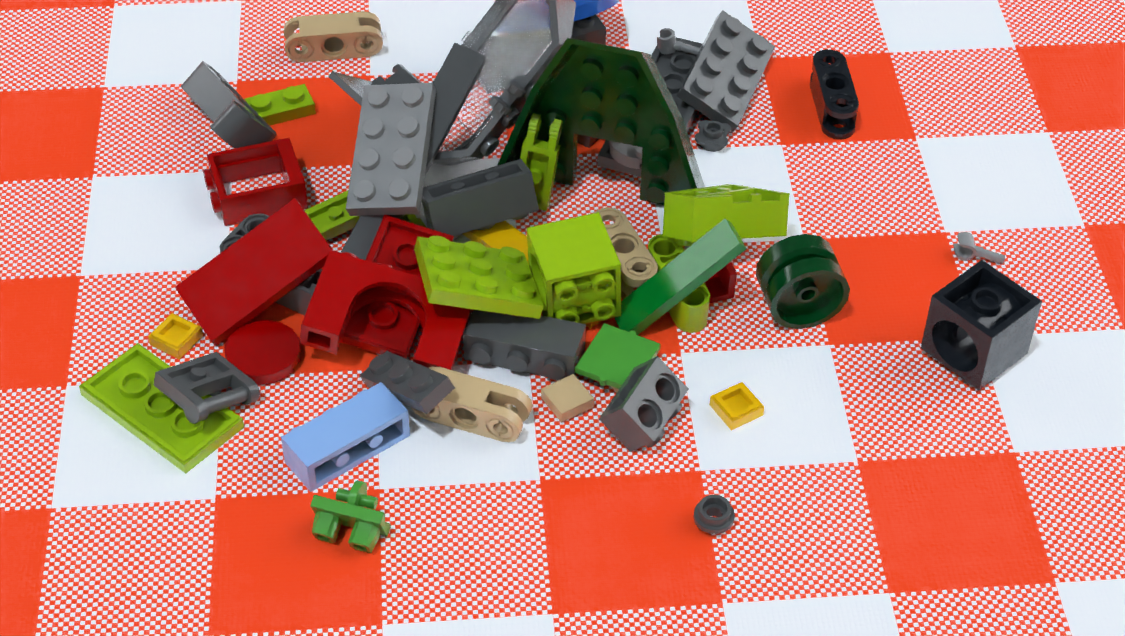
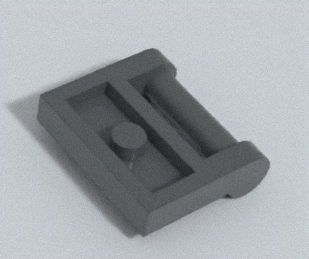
(201, 377)

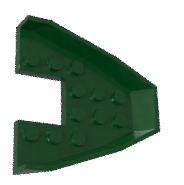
(612, 98)

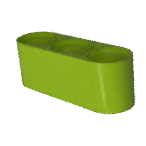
(692, 312)

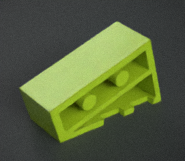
(750, 210)

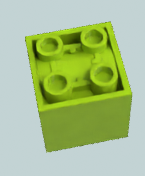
(575, 269)

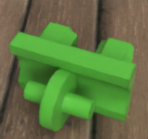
(366, 523)

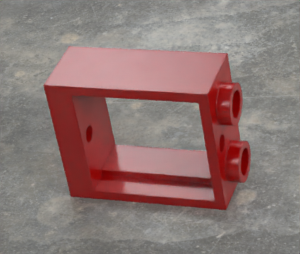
(249, 163)

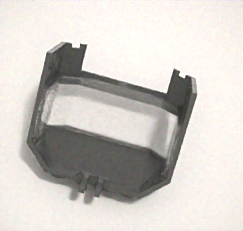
(518, 47)

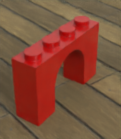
(354, 282)

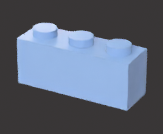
(345, 436)

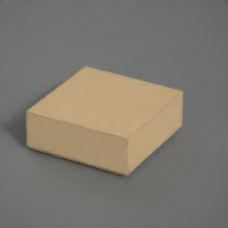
(567, 398)

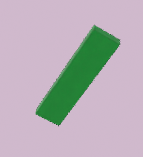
(680, 277)

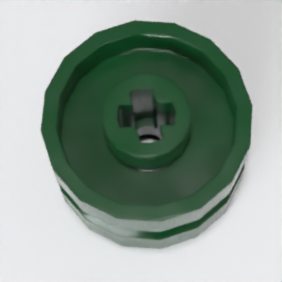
(802, 281)

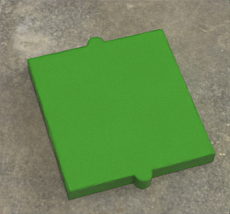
(615, 355)

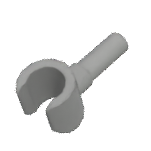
(667, 43)
(967, 249)

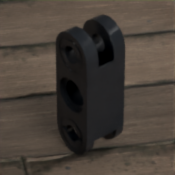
(833, 94)

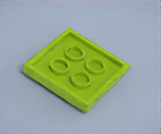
(477, 277)

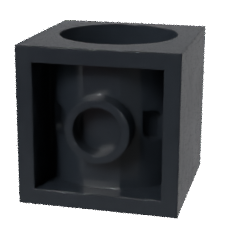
(980, 324)

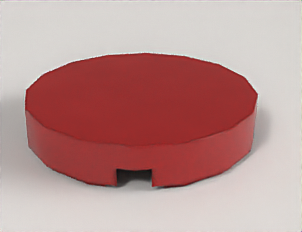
(264, 350)

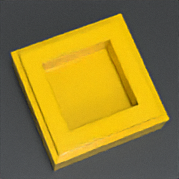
(175, 336)
(736, 406)

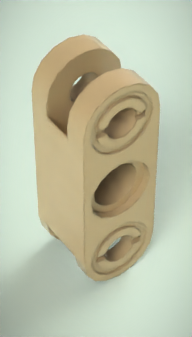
(333, 36)
(635, 258)
(481, 407)

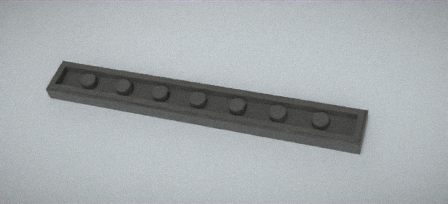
(452, 89)

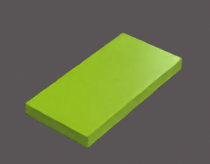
(129, 397)

